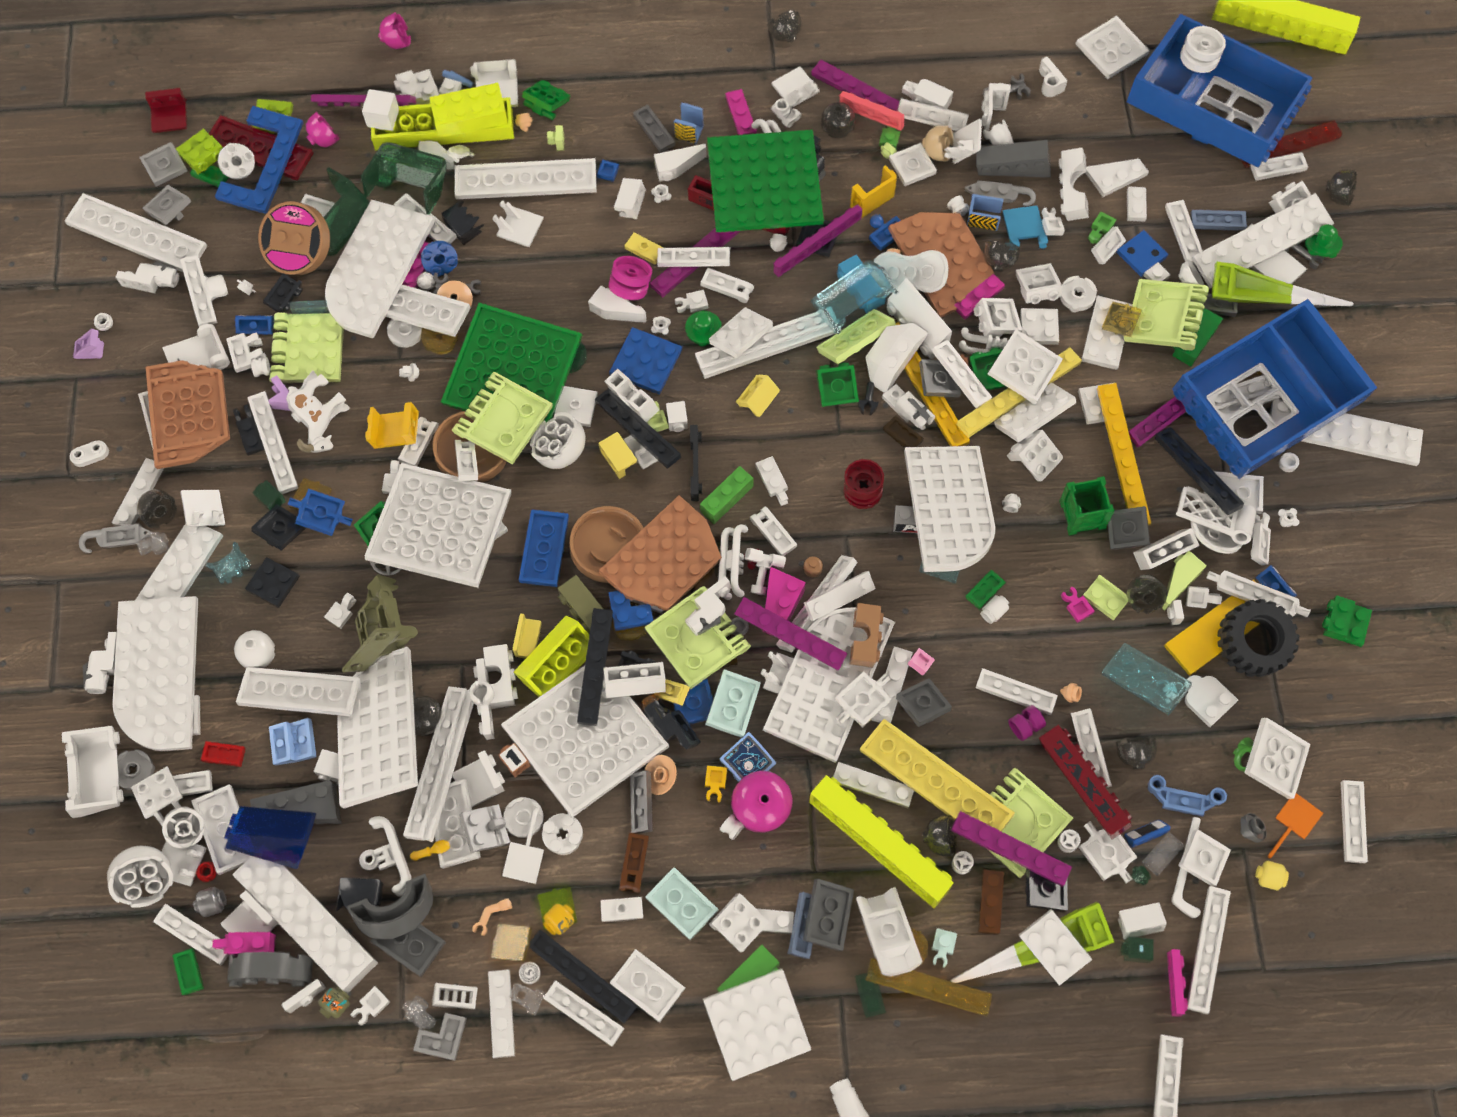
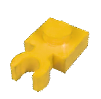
(715, 779)

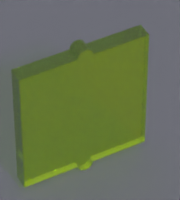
(561, 896)

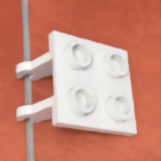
(795, 87)
(965, 142)
(518, 225)
(202, 507)
(777, 673)
(157, 793)
(183, 862)

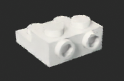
(418, 85)
(1292, 195)
(1039, 283)
(997, 316)

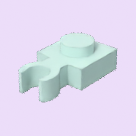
(943, 943)

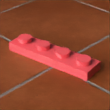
(873, 111)

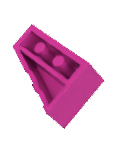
(783, 593)

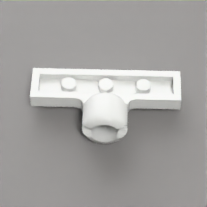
(202, 289)
(482, 695)

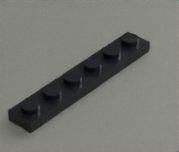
(638, 428)
(1199, 471)
(594, 667)
(582, 976)

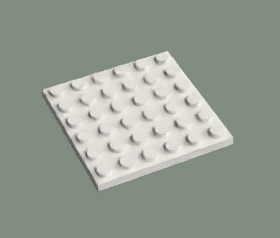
(438, 525)
(581, 759)

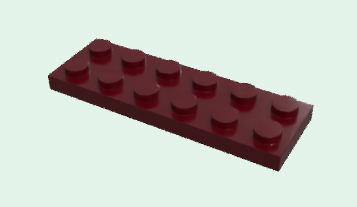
(260, 144)

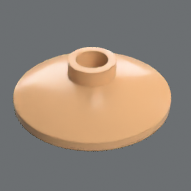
(458, 288)
(662, 774)

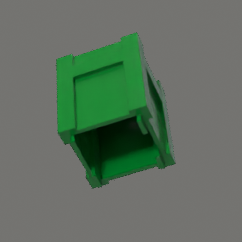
(1089, 497)

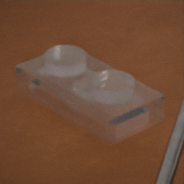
(1163, 853)

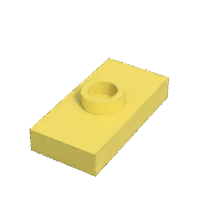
(643, 248)
(674, 692)

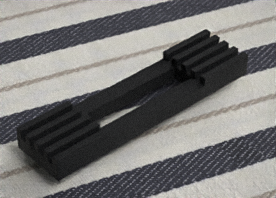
(695, 437)

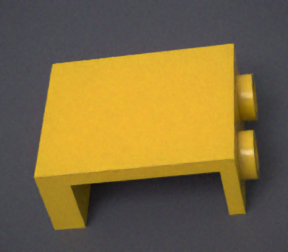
(877, 196)
(392, 428)

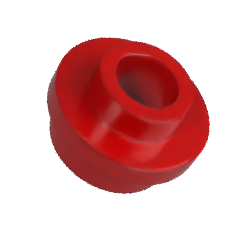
(201, 870)

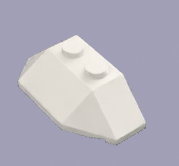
(892, 353)

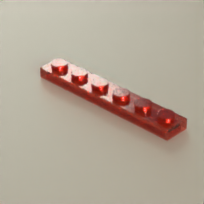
(1304, 139)

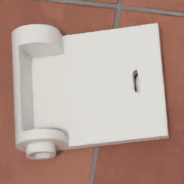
(498, 71)
(200, 350)

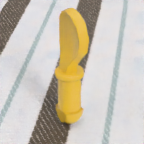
(439, 847)

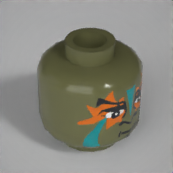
(334, 1003)

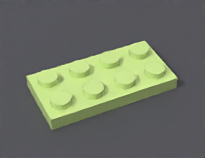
(855, 336)

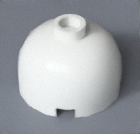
(254, 649)
(183, 827)

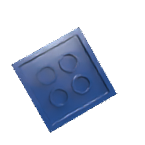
(646, 360)

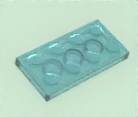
(1146, 678)

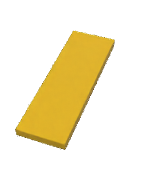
(1199, 642)

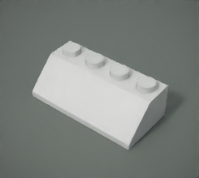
(911, 307)

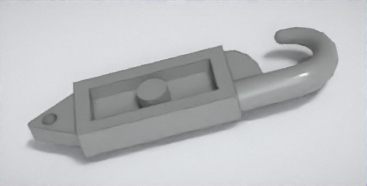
(1001, 190)
(115, 536)

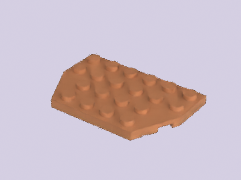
(953, 238)
(186, 412)
(664, 557)

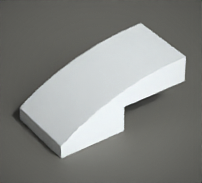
(643, 457)

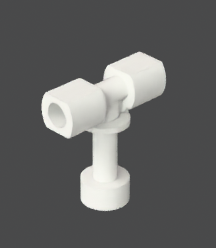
(763, 562)

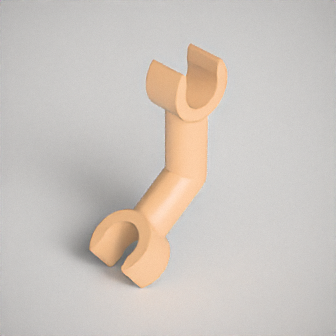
(500, 906)

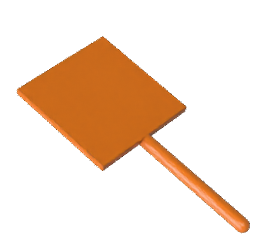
(1299, 817)

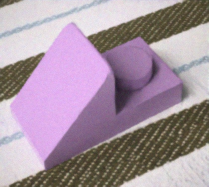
(88, 346)
(279, 400)

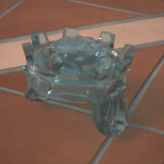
(230, 565)

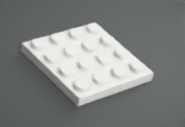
(757, 1024)

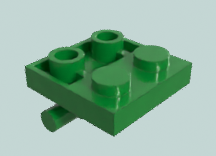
(544, 98)

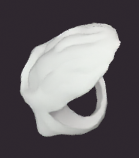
(999, 134)

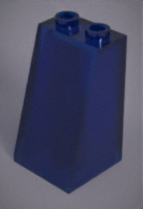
(270, 834)

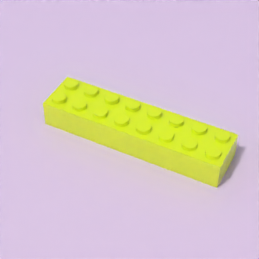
(1291, 21)
(417, 124)
(880, 841)

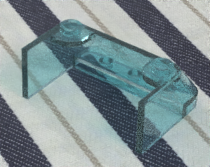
(852, 292)

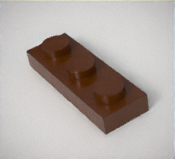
(991, 902)

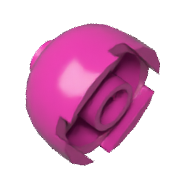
(393, 32)
(320, 131)

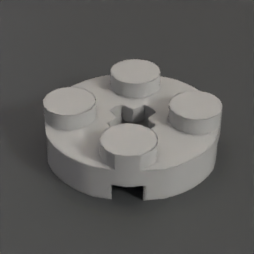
(132, 758)

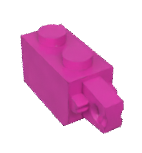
(246, 942)

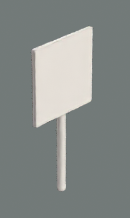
(522, 860)

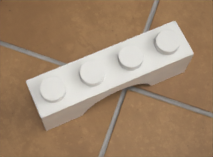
(1073, 165)

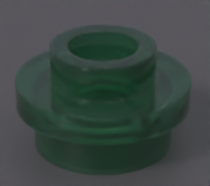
(1140, 875)

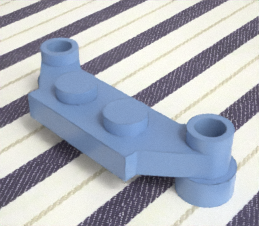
(1185, 801)

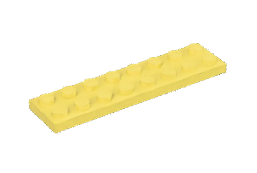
(932, 777)

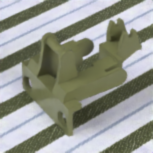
(382, 610)

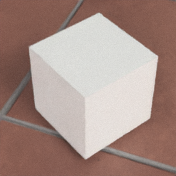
(380, 110)

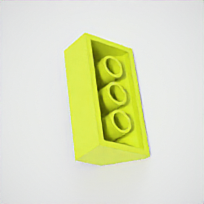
(555, 657)

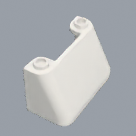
(92, 770)

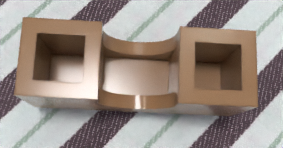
(865, 652)

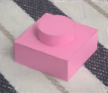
(921, 661)

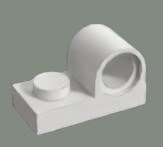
(1054, 81)

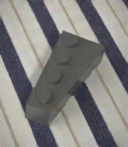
(1015, 159)
(314, 798)

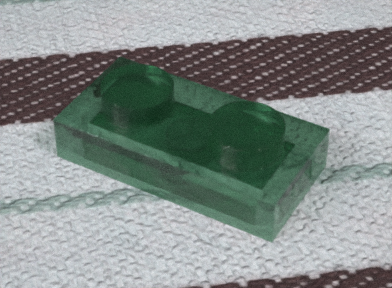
(870, 996)

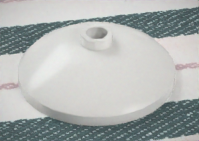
(1214, 539)

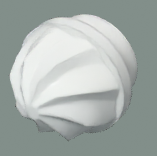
(778, 242)
(425, 281)
(1011, 503)

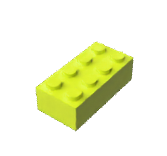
(468, 110)

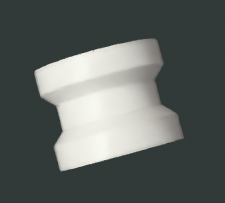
(958, 206)
(260, 367)
(732, 827)
(1072, 838)
(963, 858)

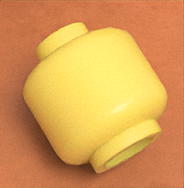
(1272, 875)

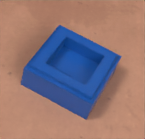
(607, 170)

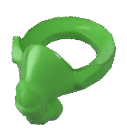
(1243, 747)

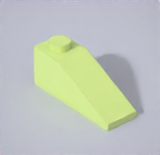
(1185, 571)

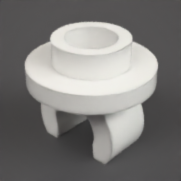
(409, 371)

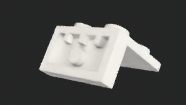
(249, 917)
(739, 922)

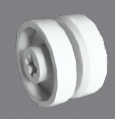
(1202, 49)

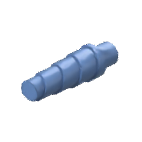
(454, 76)

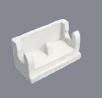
(630, 198)
(1142, 920)

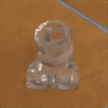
(155, 542)
(531, 1000)
(416, 1013)

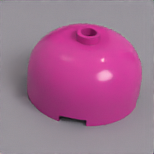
(752, 811)

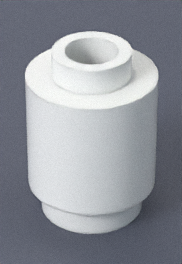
(995, 609)

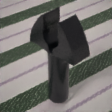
(868, 399)

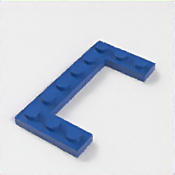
(288, 132)

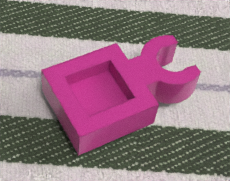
(1078, 607)

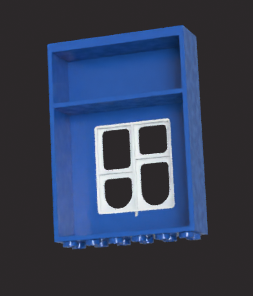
(1175, 92)
(1305, 368)

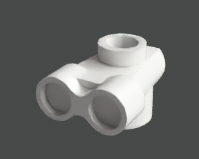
(785, 113)

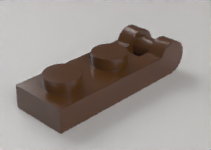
(634, 862)

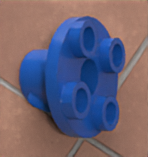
(439, 258)

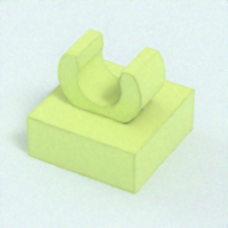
(556, 137)

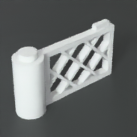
(1239, 522)

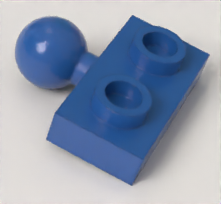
(881, 237)

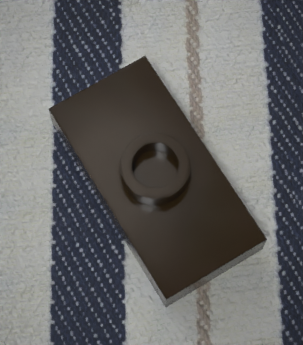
(902, 433)

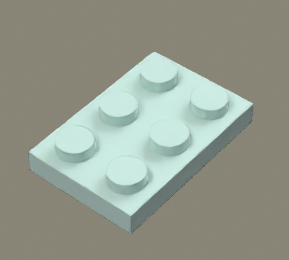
(733, 703)
(682, 903)

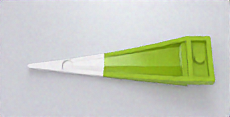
(1247, 286)
(1085, 924)

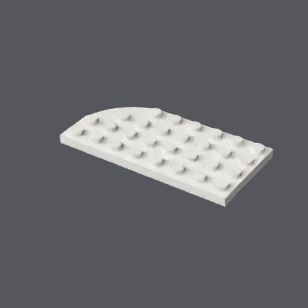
(375, 266)
(950, 506)
(156, 671)
(807, 703)
(379, 735)

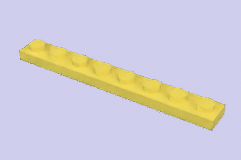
(1009, 399)

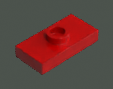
(223, 754)

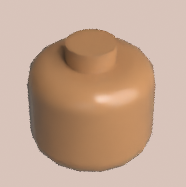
(813, 567)

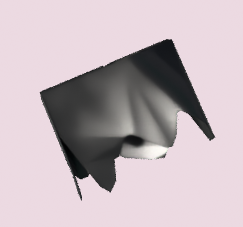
(461, 223)
(356, 889)

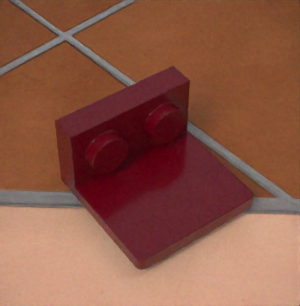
(167, 110)

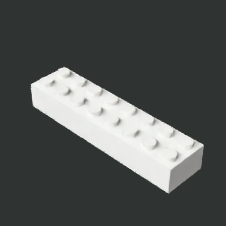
(306, 921)

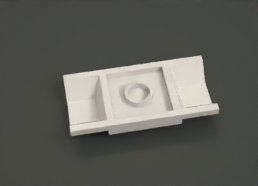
(889, 933)

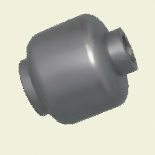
(209, 901)

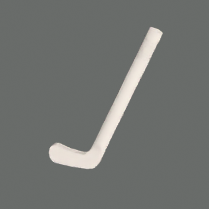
(1177, 898)

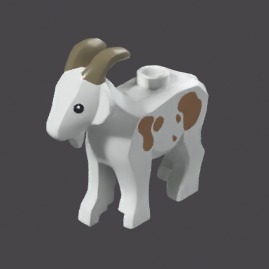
(313, 414)

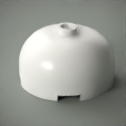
(558, 441)
(135, 867)

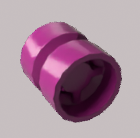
(1025, 724)

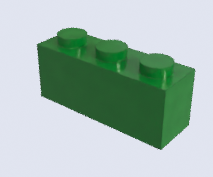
(1209, 325)

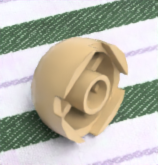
(936, 141)

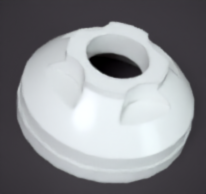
(1190, 274)

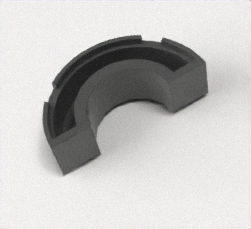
(396, 918)
(269, 967)

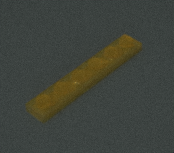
(933, 988)

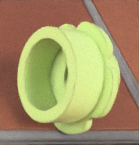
(887, 150)

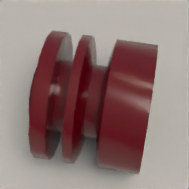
(863, 483)

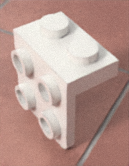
(994, 99)
(1036, 454)
(481, 778)

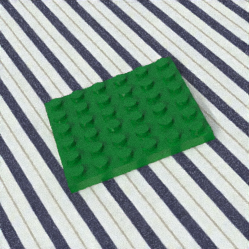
(765, 181)
(517, 348)

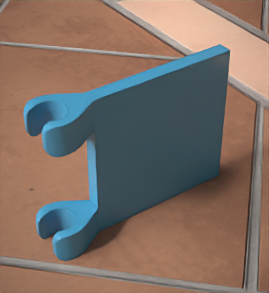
(1024, 224)

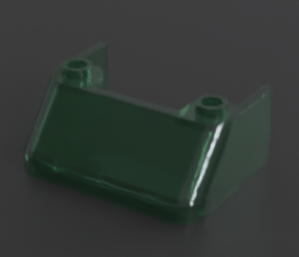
(407, 166)
(345, 213)

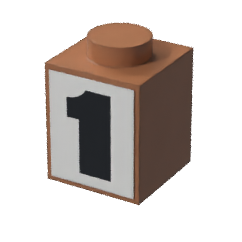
(514, 759)

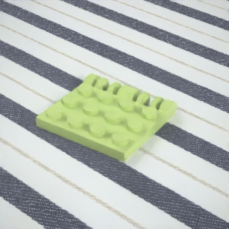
(1168, 313)
(309, 345)
(503, 419)
(690, 654)
(1035, 819)

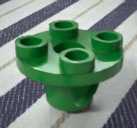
(1325, 242)
(702, 326)

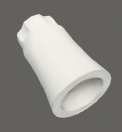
(847, 1100)

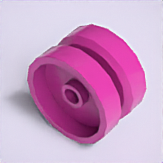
(630, 277)

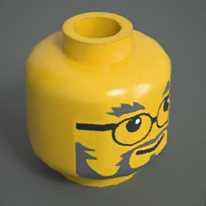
(558, 919)

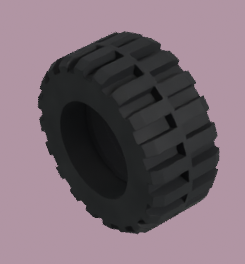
(1280, 629)

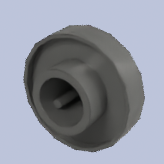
(1253, 828)

